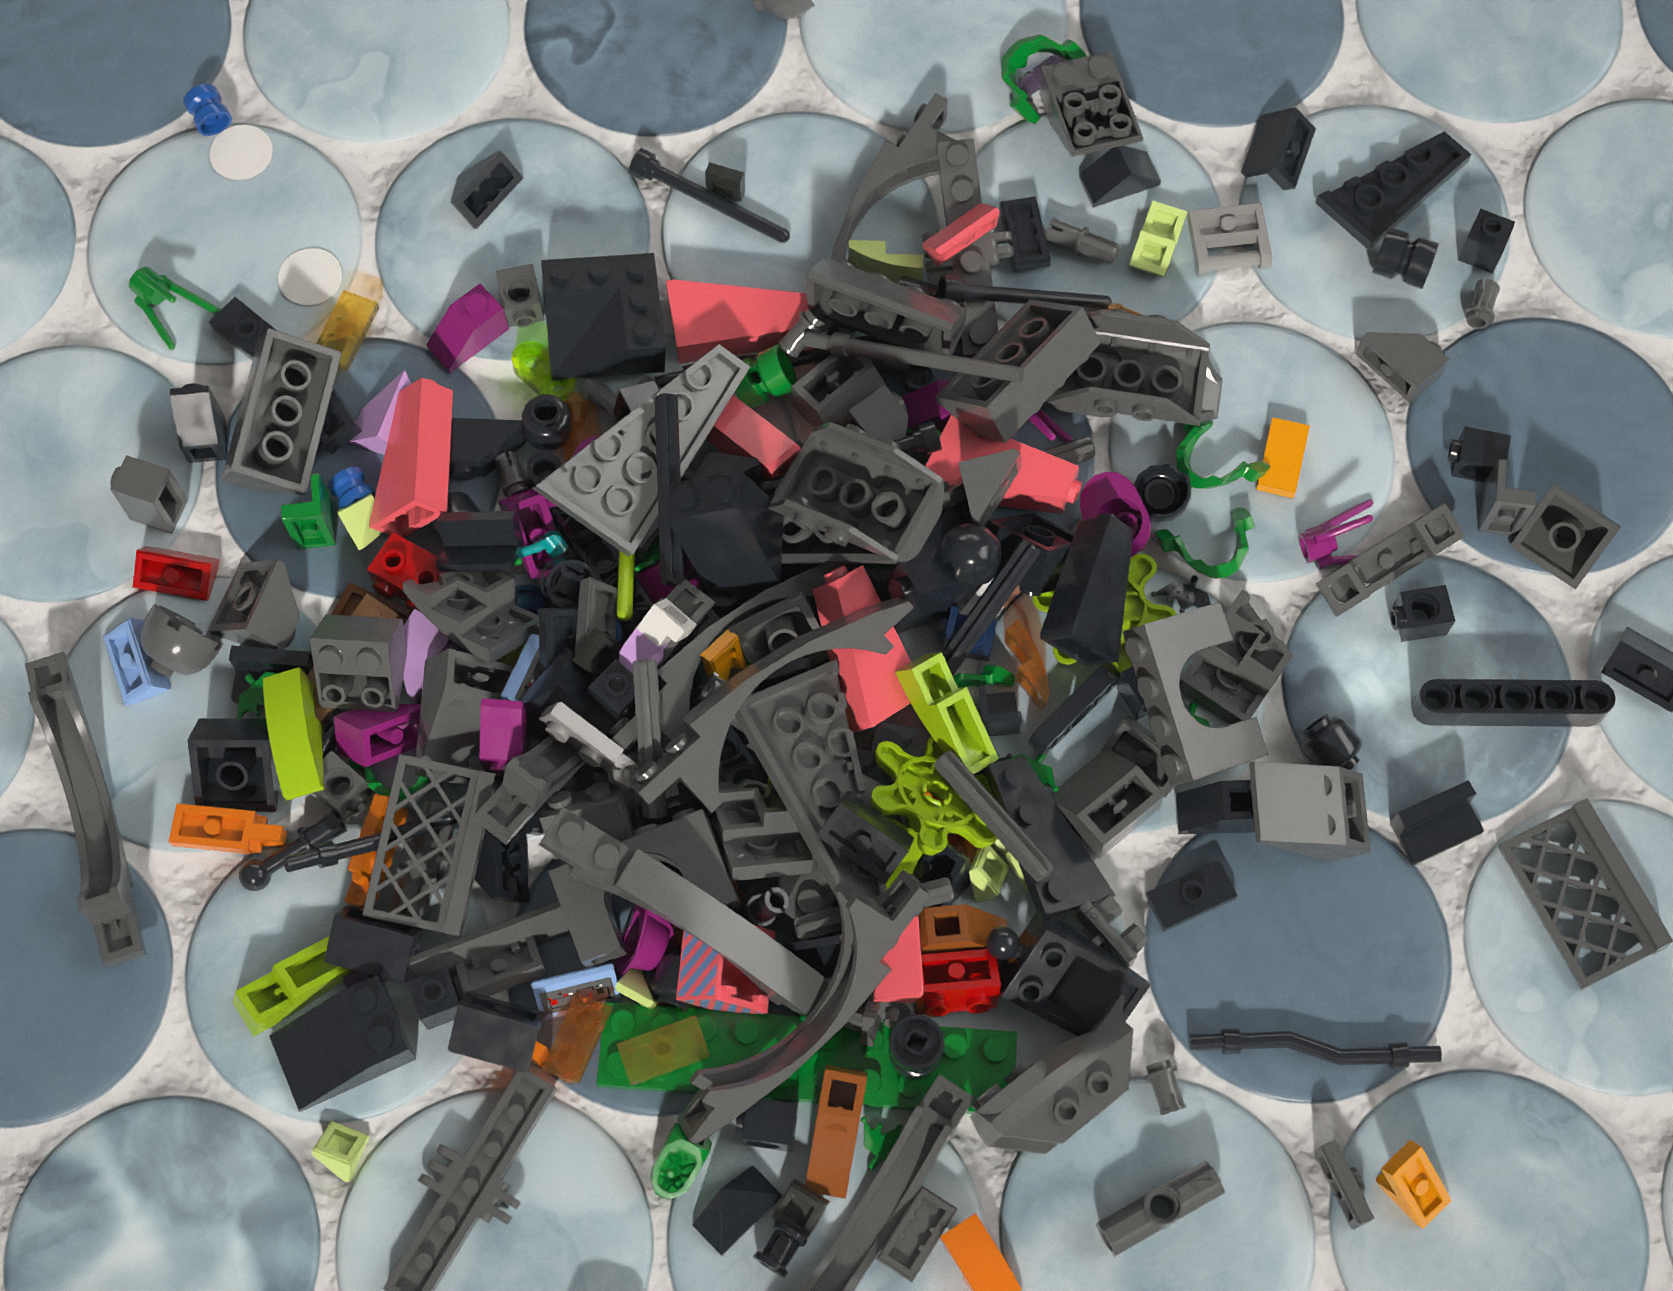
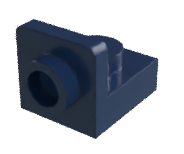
(949, 626)

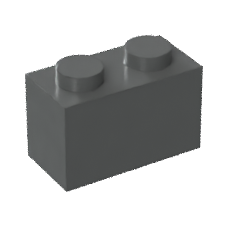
(148, 494)

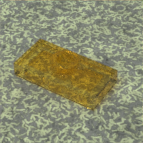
(348, 326)
(663, 1050)

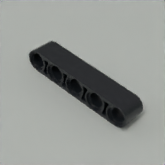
(1528, 693)

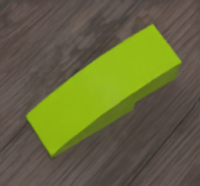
(947, 711)
(294, 733)
(287, 988)

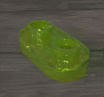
(539, 377)

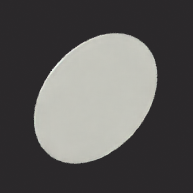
(241, 152)
(310, 276)

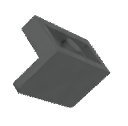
(1502, 508)

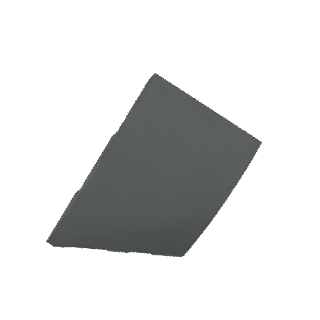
(475, 611)
(1240, 672)
(758, 833)

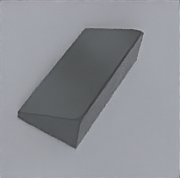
(1140, 747)

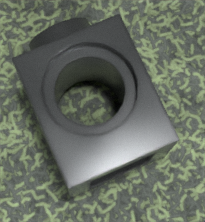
(515, 283)
(357, 795)

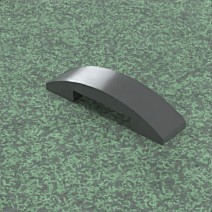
(1390, 559)

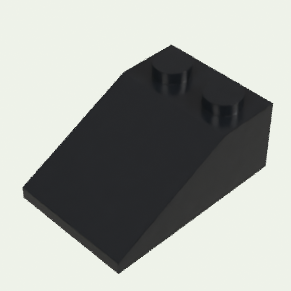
(342, 1043)

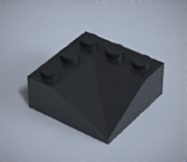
(603, 316)

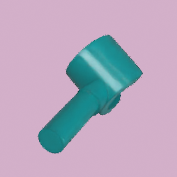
(551, 542)

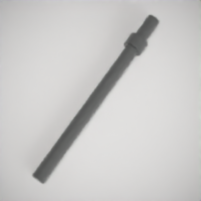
(844, 345)

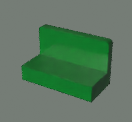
(311, 522)

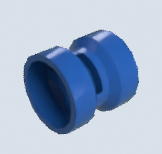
(206, 107)

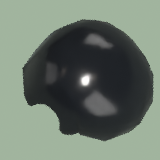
(1163, 491)
(972, 552)

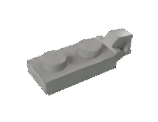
(593, 745)

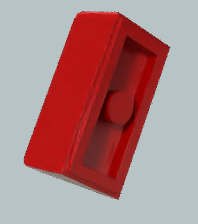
(175, 572)

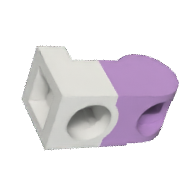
(655, 632)

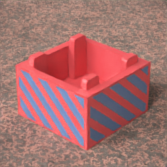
(716, 983)

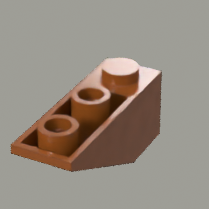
(836, 1131)

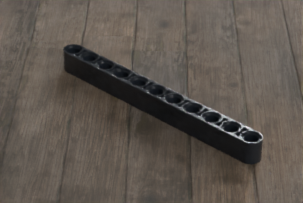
(595, 549)

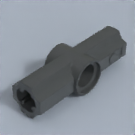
(413, 882)
(1137, 1222)

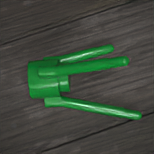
(155, 289)

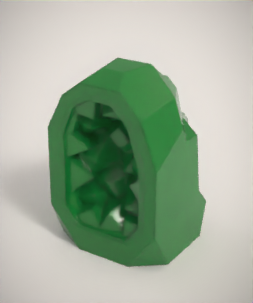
(678, 1163)

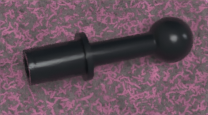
(257, 874)

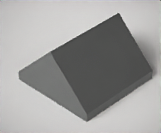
(988, 480)
(1565, 536)

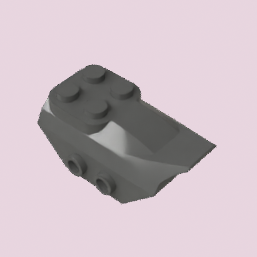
(1144, 371)
(861, 492)
(1060, 1091)

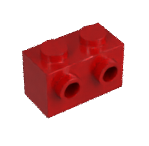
(399, 562)
(958, 983)

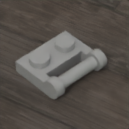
(1226, 228)

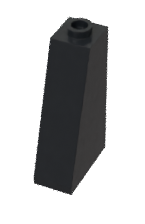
(1091, 592)

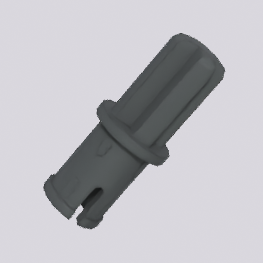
(1082, 241)

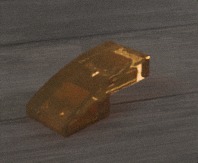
(1032, 672)

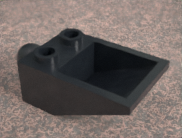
(1062, 974)

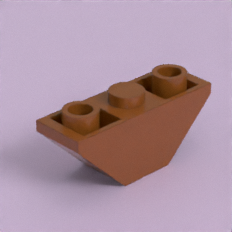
(955, 928)

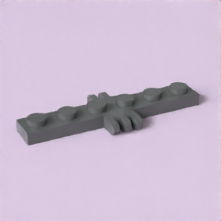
(961, 194)
(472, 1184)

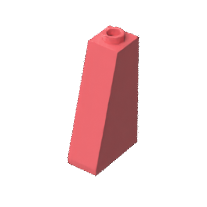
(729, 315)
(748, 434)
(416, 461)
(1041, 485)
(864, 675)

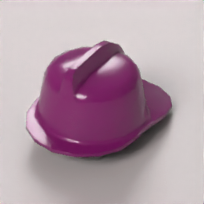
(1117, 496)
(645, 941)

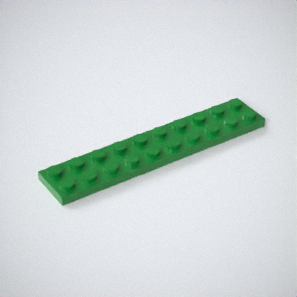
(969, 1059)

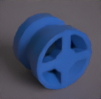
(349, 486)

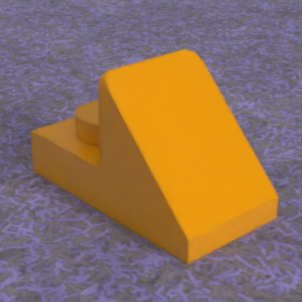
(1414, 1184)

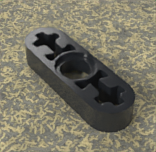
(1074, 709)

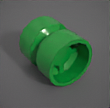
(775, 373)

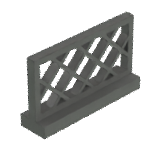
(465, 855)
(1617, 878)

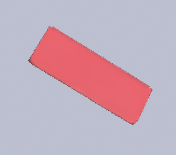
(961, 233)
(905, 979)

